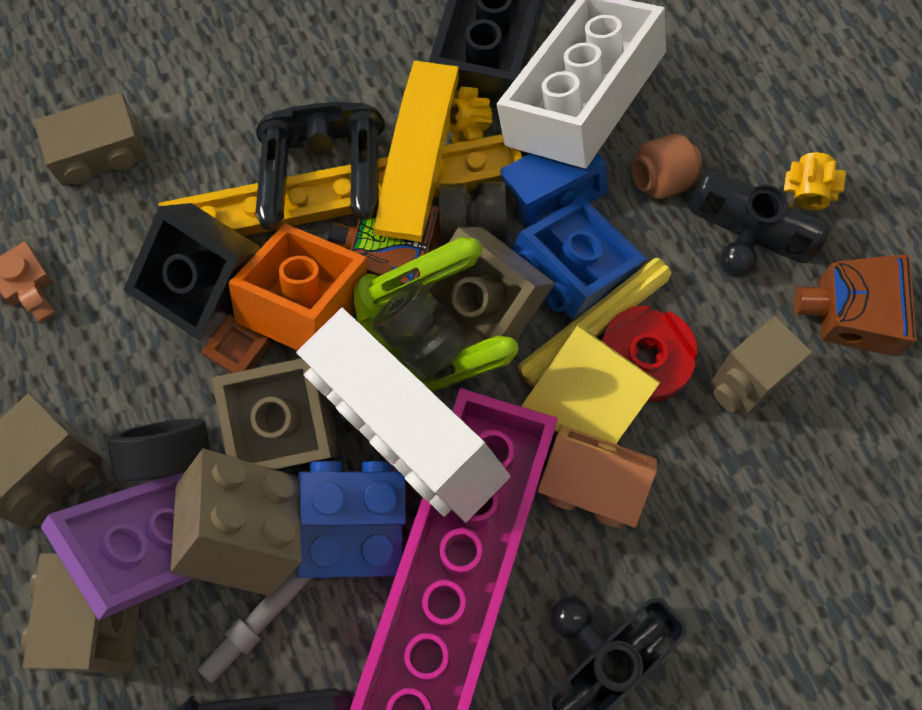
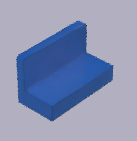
(549, 185)

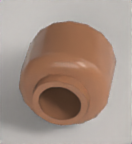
(666, 166)

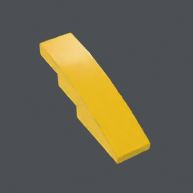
(416, 151)

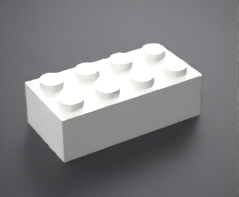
(583, 79)
(402, 418)

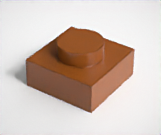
(235, 347)

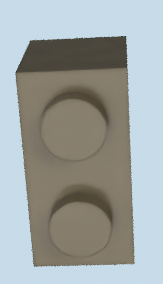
(90, 139)
(758, 367)

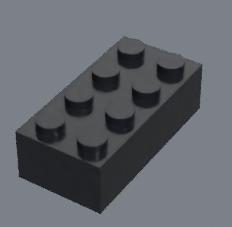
(487, 42)

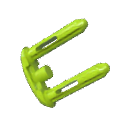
(374, 291)

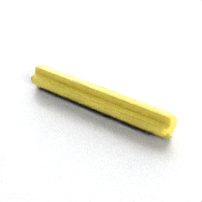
(598, 317)

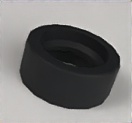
(157, 449)

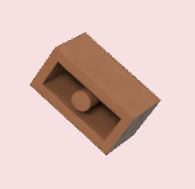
(598, 477)

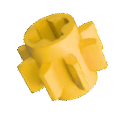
(469, 115)
(814, 181)

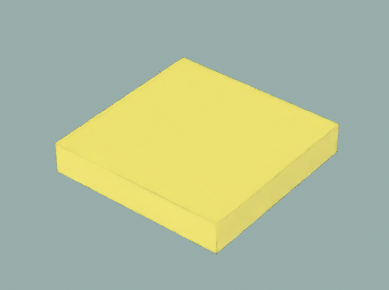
(591, 388)

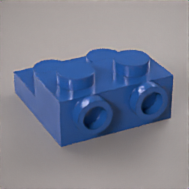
(579, 254)
(350, 520)

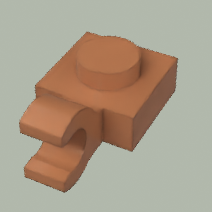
(22, 280)

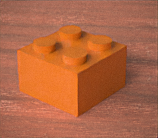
(295, 286)

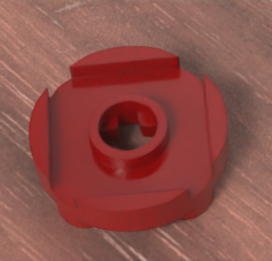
(659, 330)

